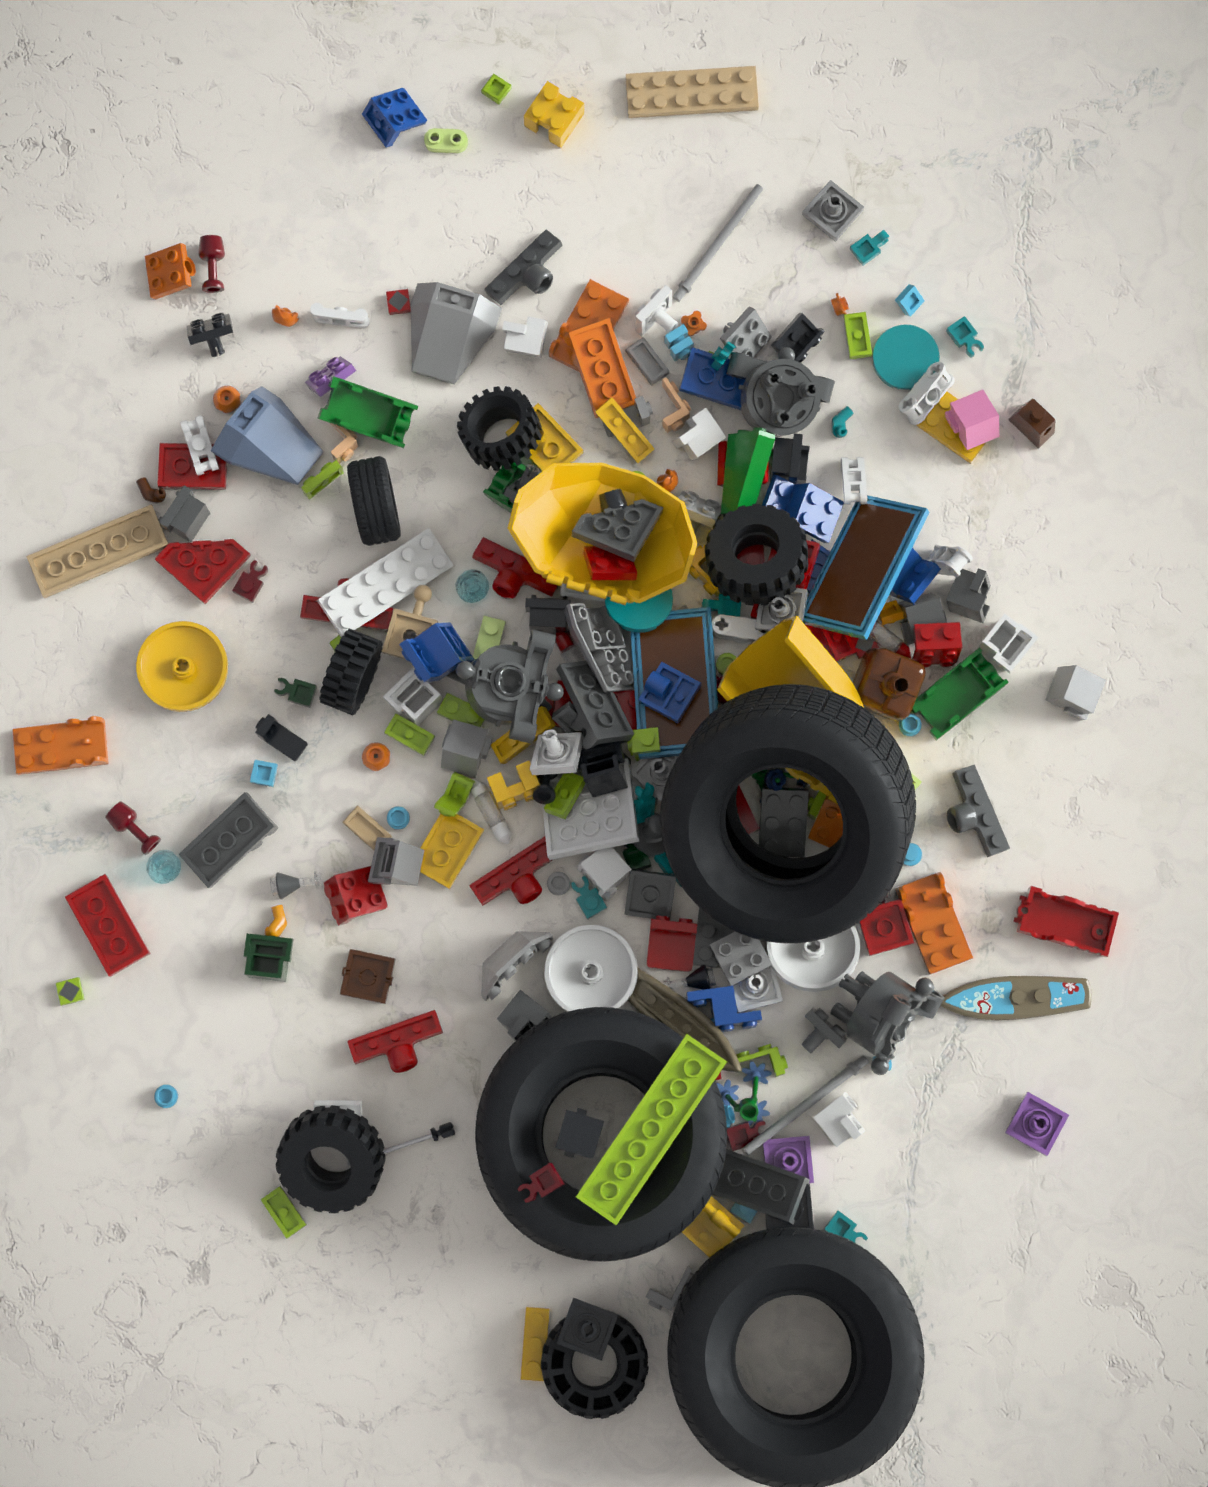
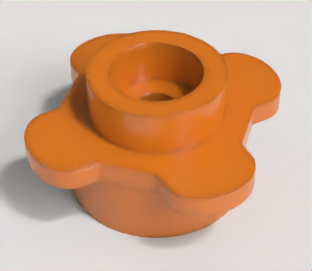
(840, 305)
(694, 329)

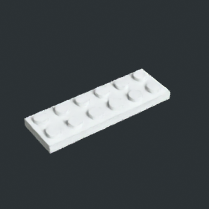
(385, 582)

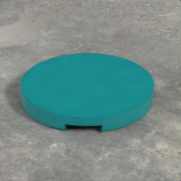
(904, 355)
(641, 616)

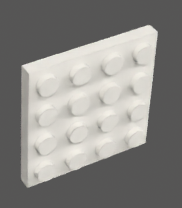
(592, 821)

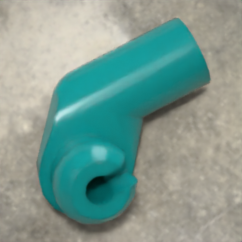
(838, 422)

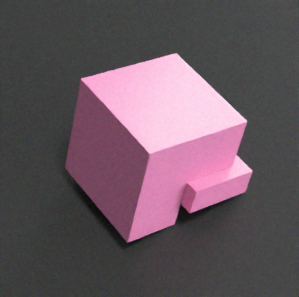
(974, 419)

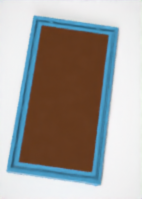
(863, 566)
(688, 646)

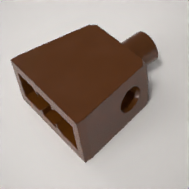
(1034, 422)

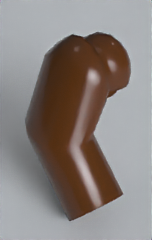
(150, 494)

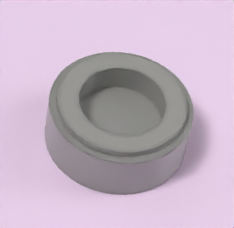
(558, 883)

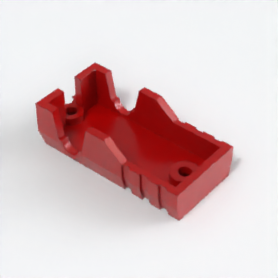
(1066, 921)

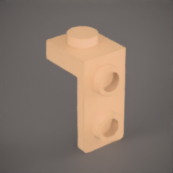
(675, 420)
(345, 449)

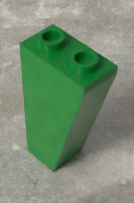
(745, 467)

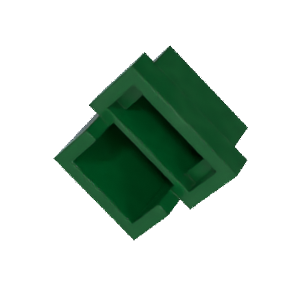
(267, 957)

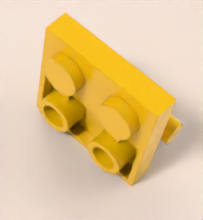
(713, 1228)

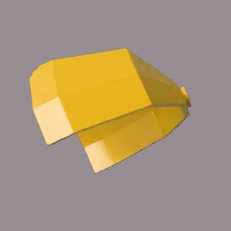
(558, 497)

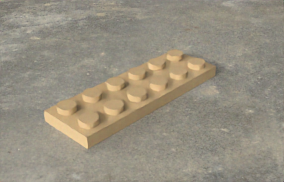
(692, 92)
(97, 551)

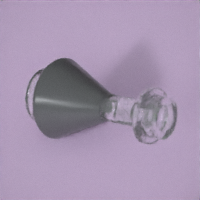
(283, 884)

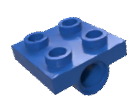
(669, 692)

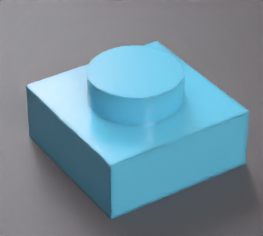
(909, 300)
(676, 336)
(681, 349)
(264, 773)
(743, 1212)

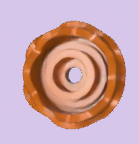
(284, 316)
(226, 405)
(668, 480)
(376, 763)

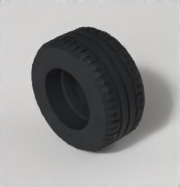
(373, 500)

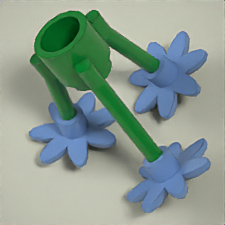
(748, 1107)

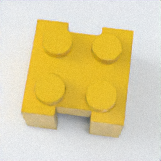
(554, 113)
(508, 796)

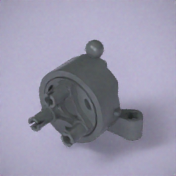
(780, 392)
(511, 684)
(884, 1012)

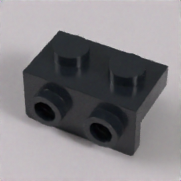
(799, 336)

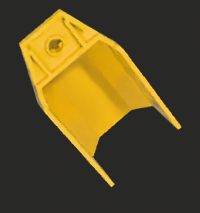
(788, 656)

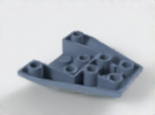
(267, 439)

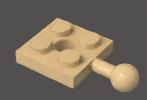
(404, 621)

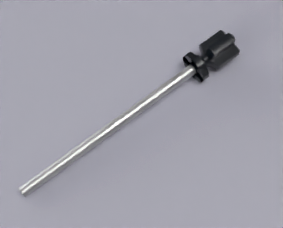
(445, 1130)

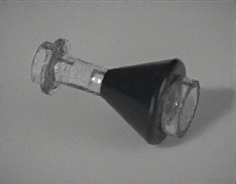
(700, 979)

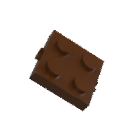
(367, 976)

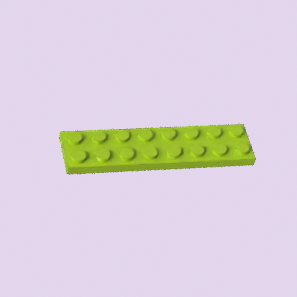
(651, 1129)

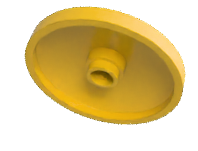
(182, 666)

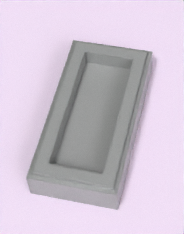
(647, 361)

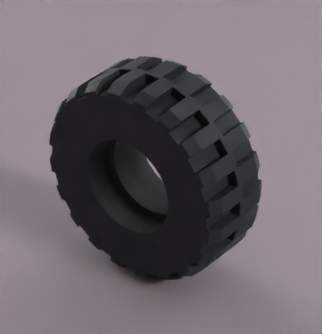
(752, 527)
(323, 1188)
(603, 1399)

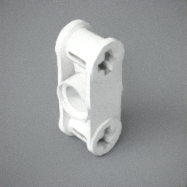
(926, 393)
(950, 559)
(736, 629)

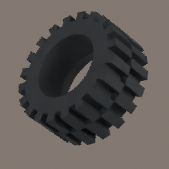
(489, 410)
(350, 672)

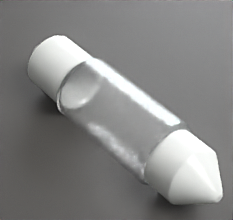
(491, 812)

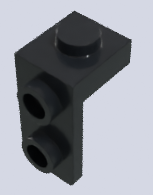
(280, 737)

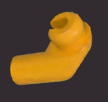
(279, 922)

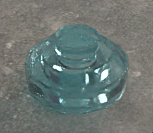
(472, 586)
(163, 866)

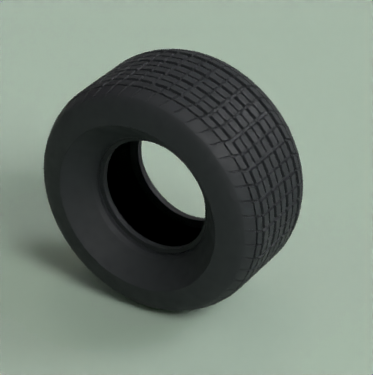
(770, 893)
(513, 1118)
(883, 1370)

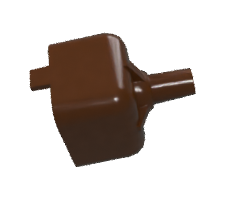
(877, 679)

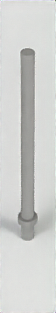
(685, 286)
(852, 1069)

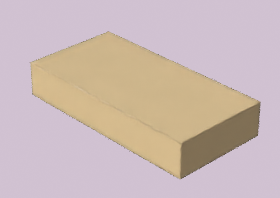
(365, 827)

